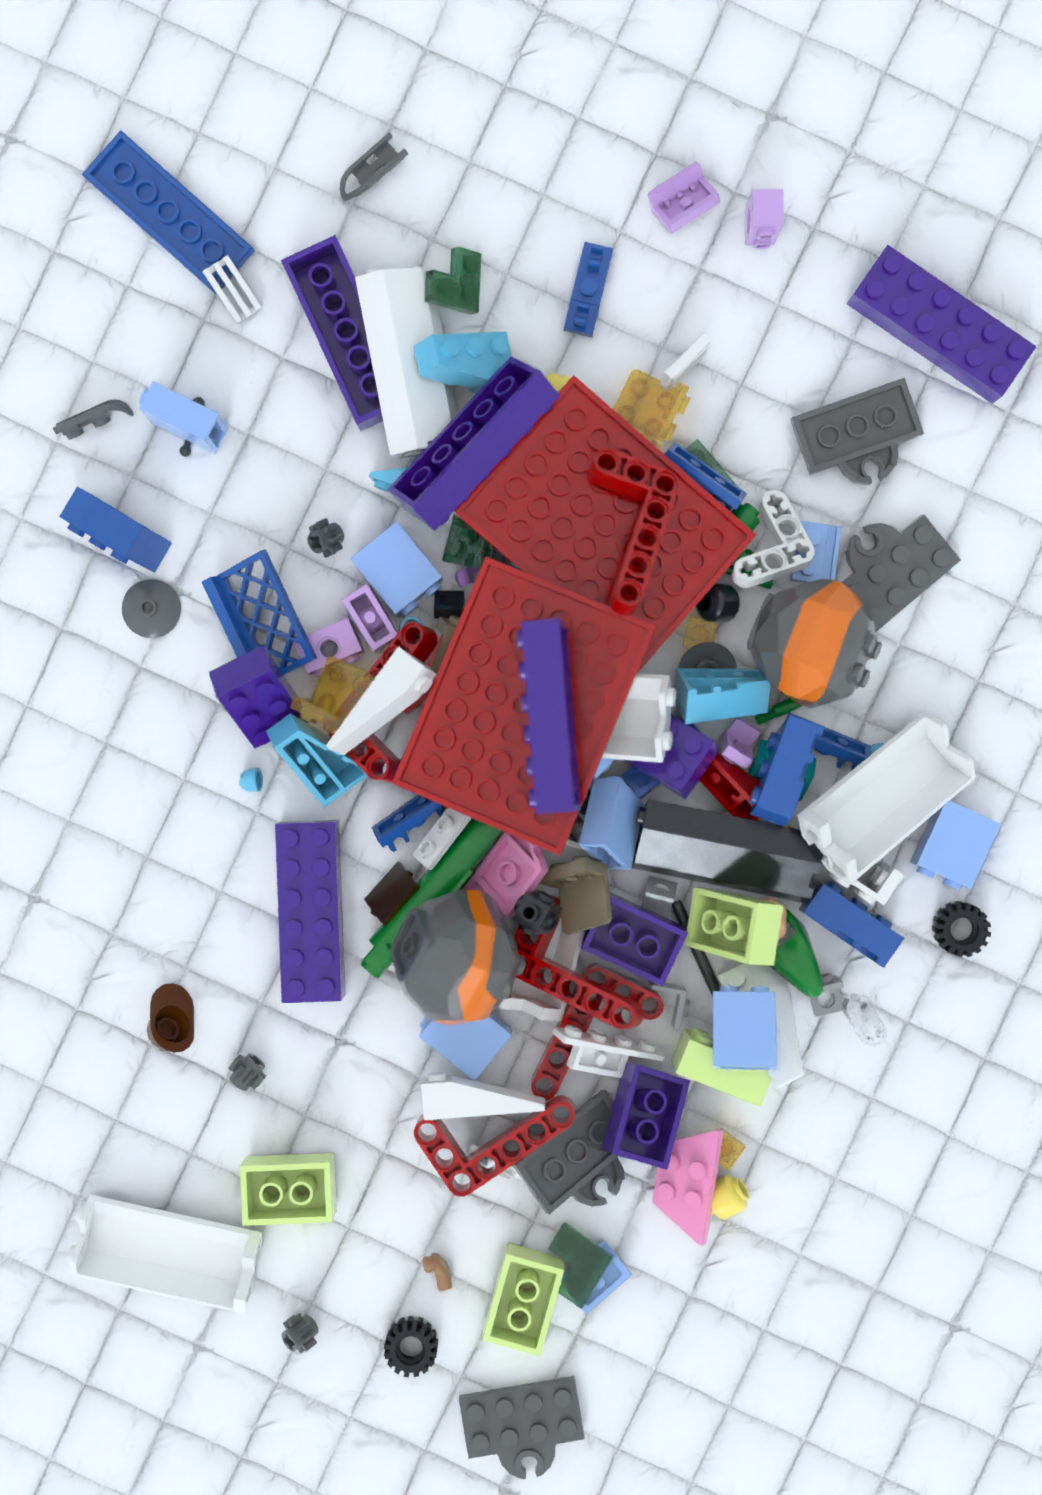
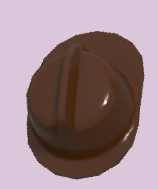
(171, 1018)

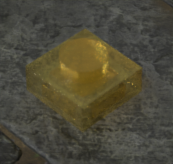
(698, 631)
(730, 1150)

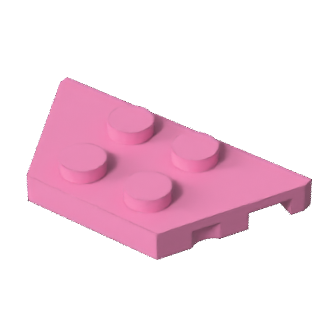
(509, 872)
(689, 1183)

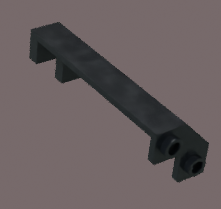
(725, 851)

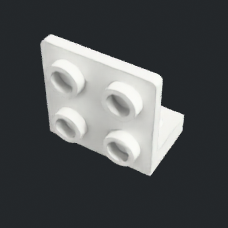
(881, 884)

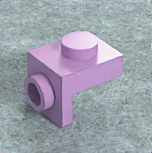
(737, 742)

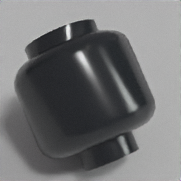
(719, 604)

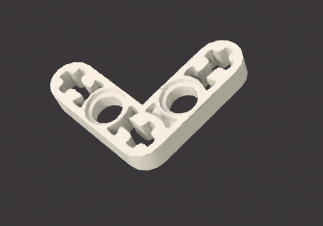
(785, 546)

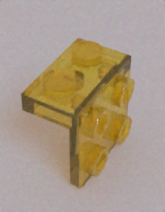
(650, 407)
(335, 694)

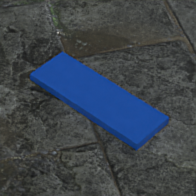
(165, 209)

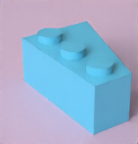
(462, 358)
(720, 693)
(319, 768)

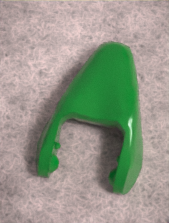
(797, 960)

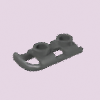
(367, 173)
(97, 415)

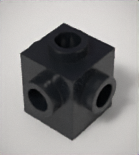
(545, 911)

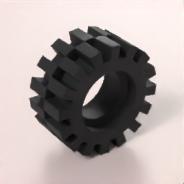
(976, 938)
(406, 1363)

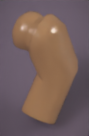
(441, 1269)

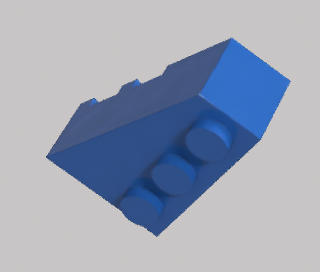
(114, 530)
(784, 770)
(852, 923)

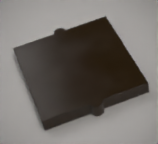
(391, 893)

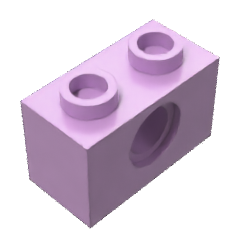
(763, 217)
(370, 618)
(345, 637)

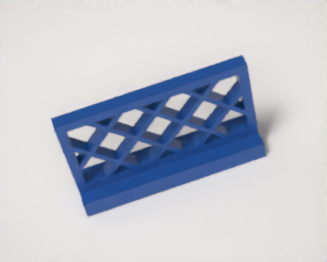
(237, 625)

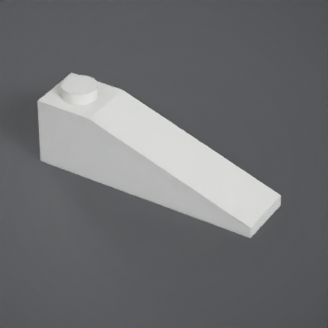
(391, 692)
(788, 1053)
(461, 1097)

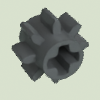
(325, 537)
(247, 1072)
(300, 1333)

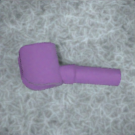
(464, 577)

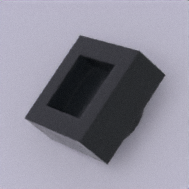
(448, 603)

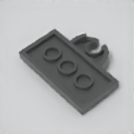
(859, 431)
(897, 566)
(574, 1160)
(522, 1422)

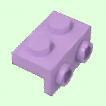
(682, 198)

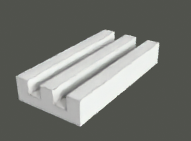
(218, 267)
(685, 362)

